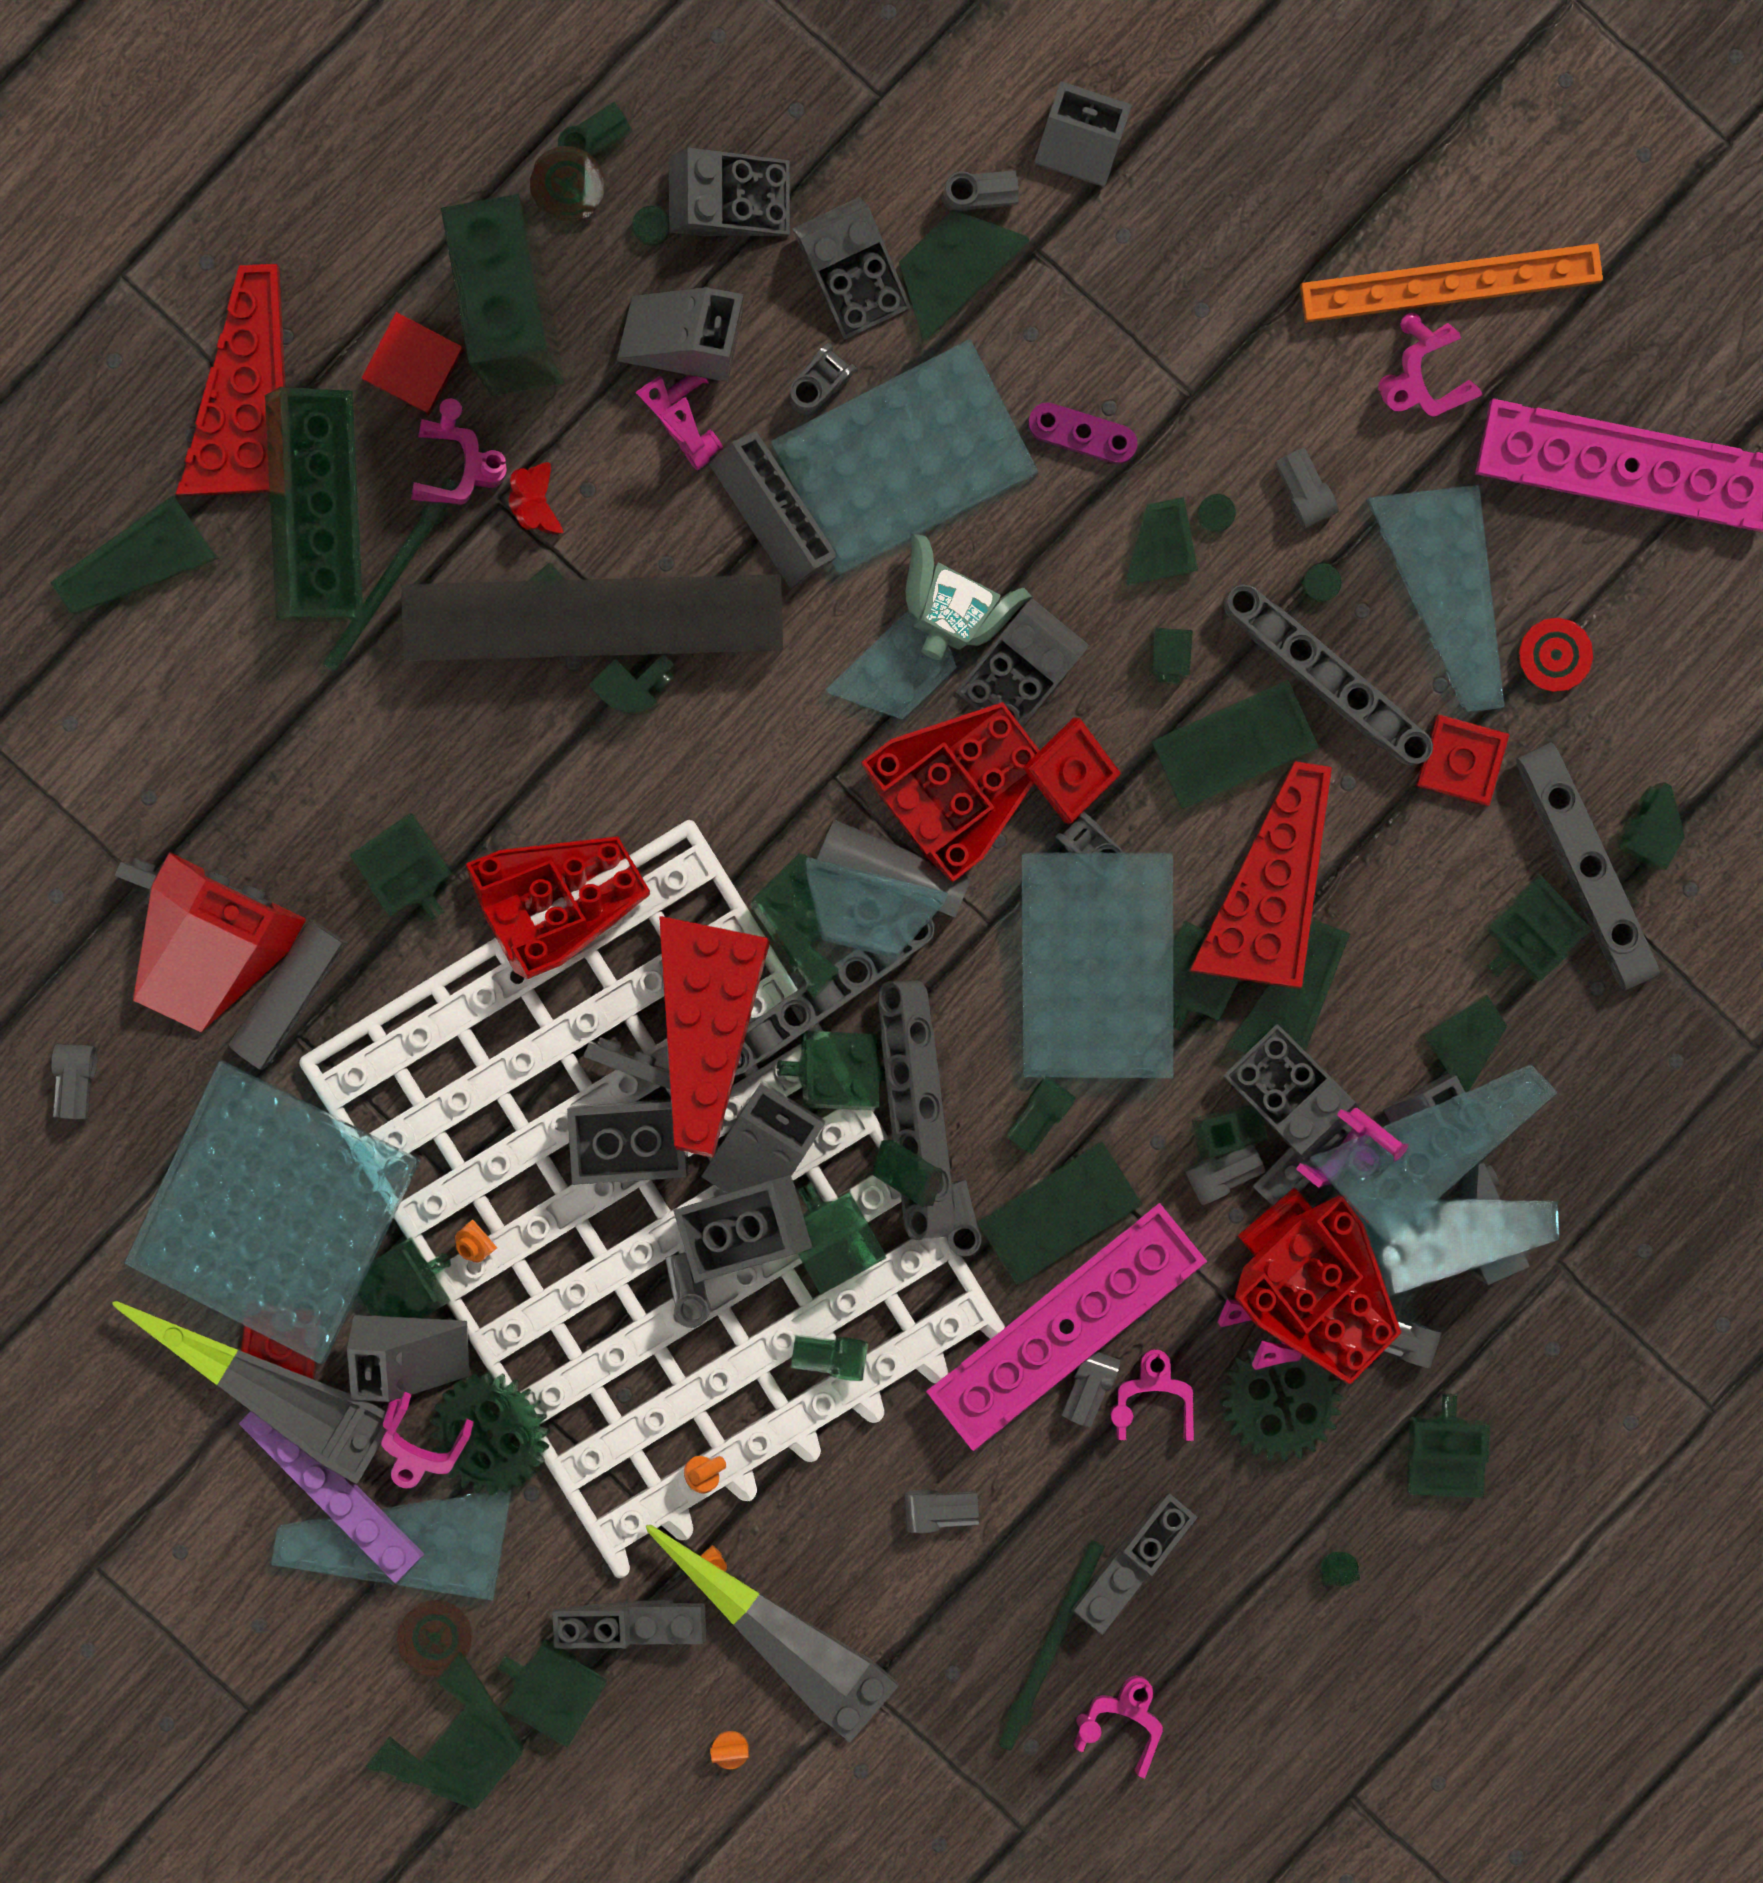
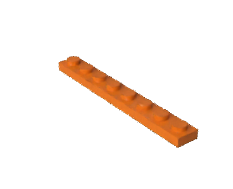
(1451, 283)

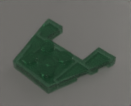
(791, 920)
(468, 1754)

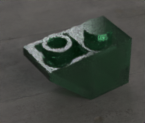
(1656, 829)

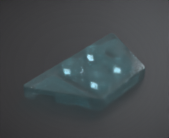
(894, 672)
(869, 908)

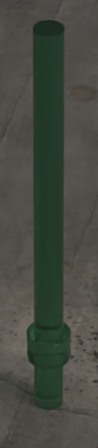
(432, 514)
(1021, 1710)

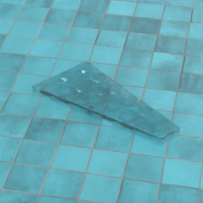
(1446, 571)
(1442, 1149)
(1460, 1237)
(457, 1536)

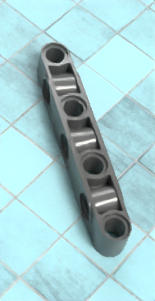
(1327, 675)
(1601, 893)
(772, 1032)
(916, 1098)

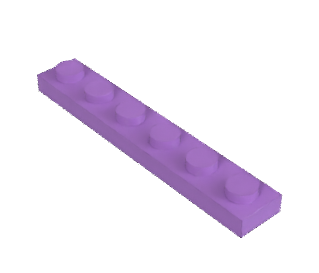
(341, 1501)

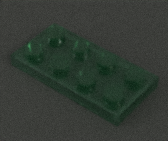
(1234, 744)
(1059, 1212)

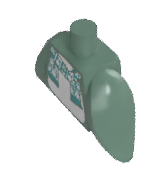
(953, 606)

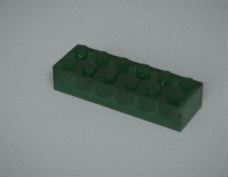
(314, 505)

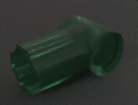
(598, 130)
(1045, 1108)
(840, 1357)

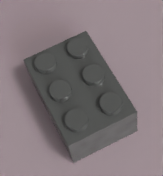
(624, 1142)
(743, 1229)

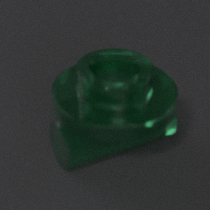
(1339, 1569)

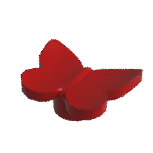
(529, 500)

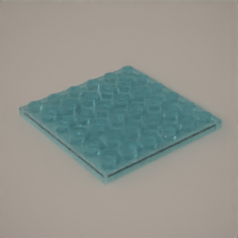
(272, 1211)

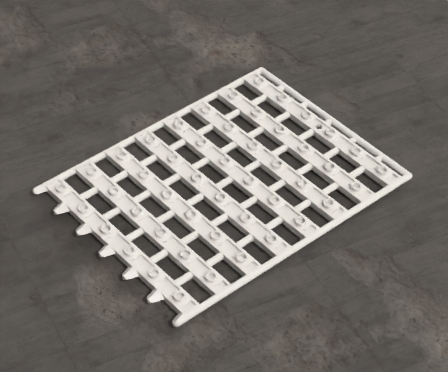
(793, 1421)

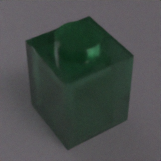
(1170, 654)

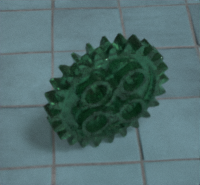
(1249, 1410)
(515, 1417)

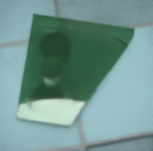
(1163, 544)
(1467, 1040)

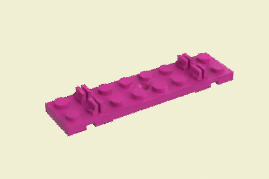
(1590, 458)
(1034, 1353)

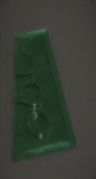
(141, 555)
(1294, 1008)

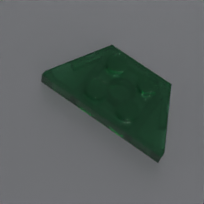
(954, 265)

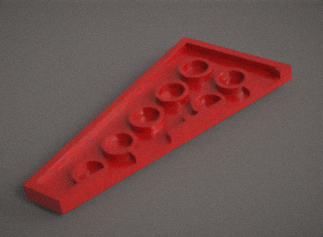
(231, 430)
(1269, 907)
(708, 1005)

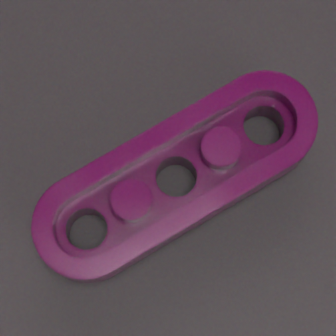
(1064, 433)

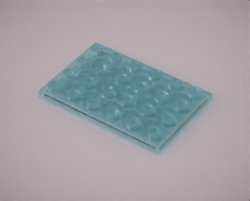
(905, 456)
(1097, 965)

